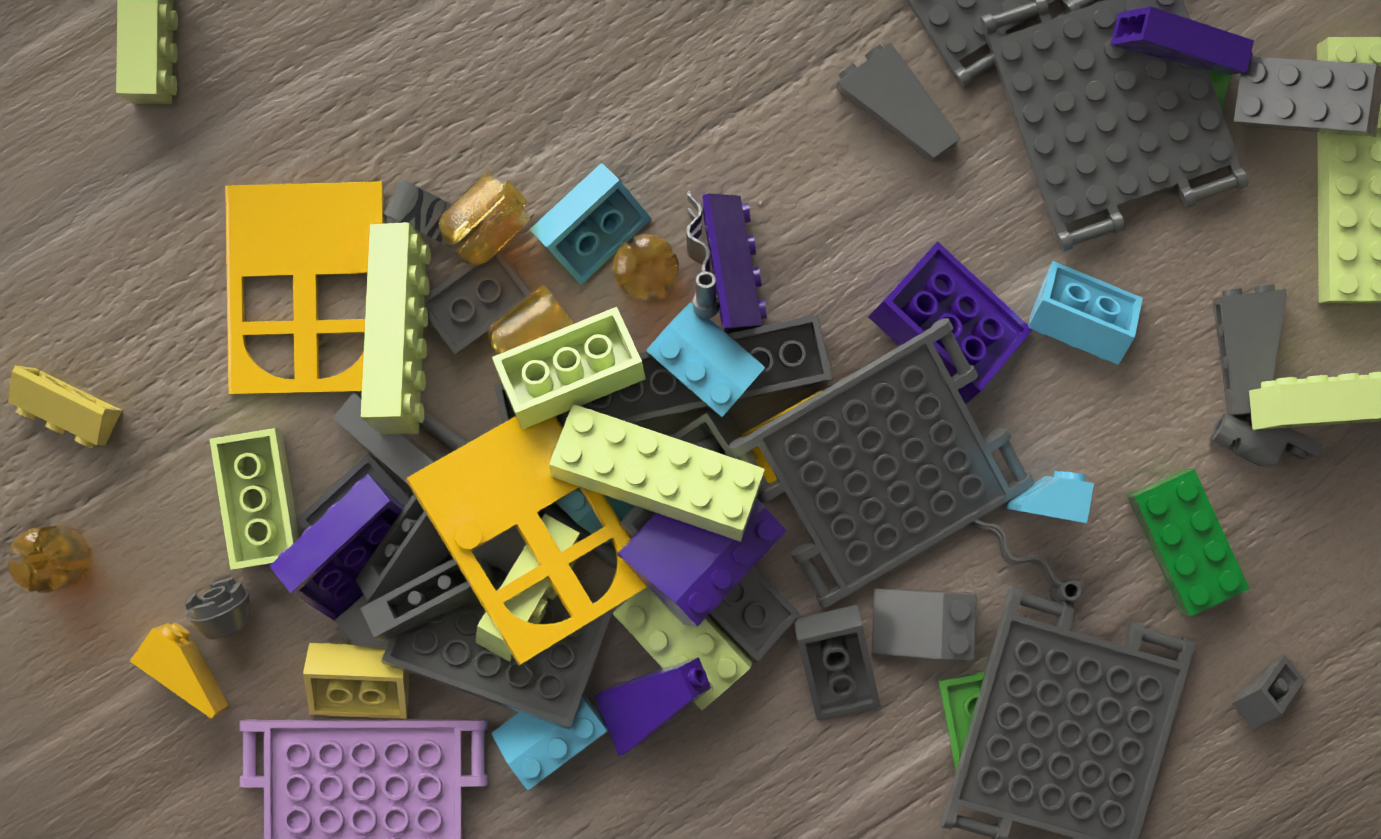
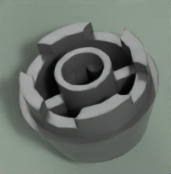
(220, 610)

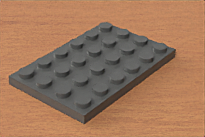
(541, 687)

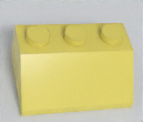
(62, 406)
(354, 682)

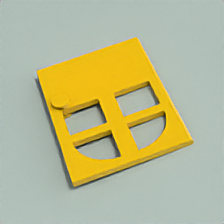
(301, 235)
(504, 484)

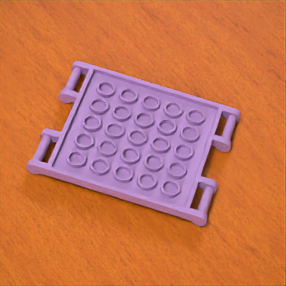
(363, 776)

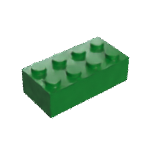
(1188, 542)

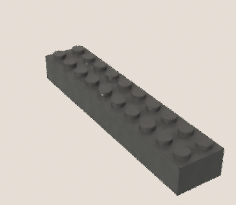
(788, 350)

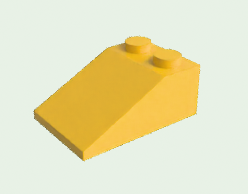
(179, 665)

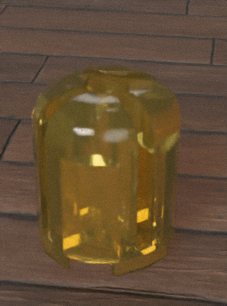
(473, 208)
(646, 249)
(528, 321)
(40, 545)

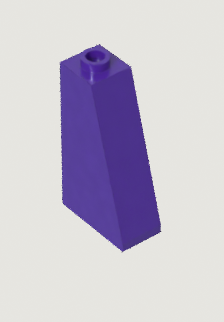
(1182, 40)
(648, 702)

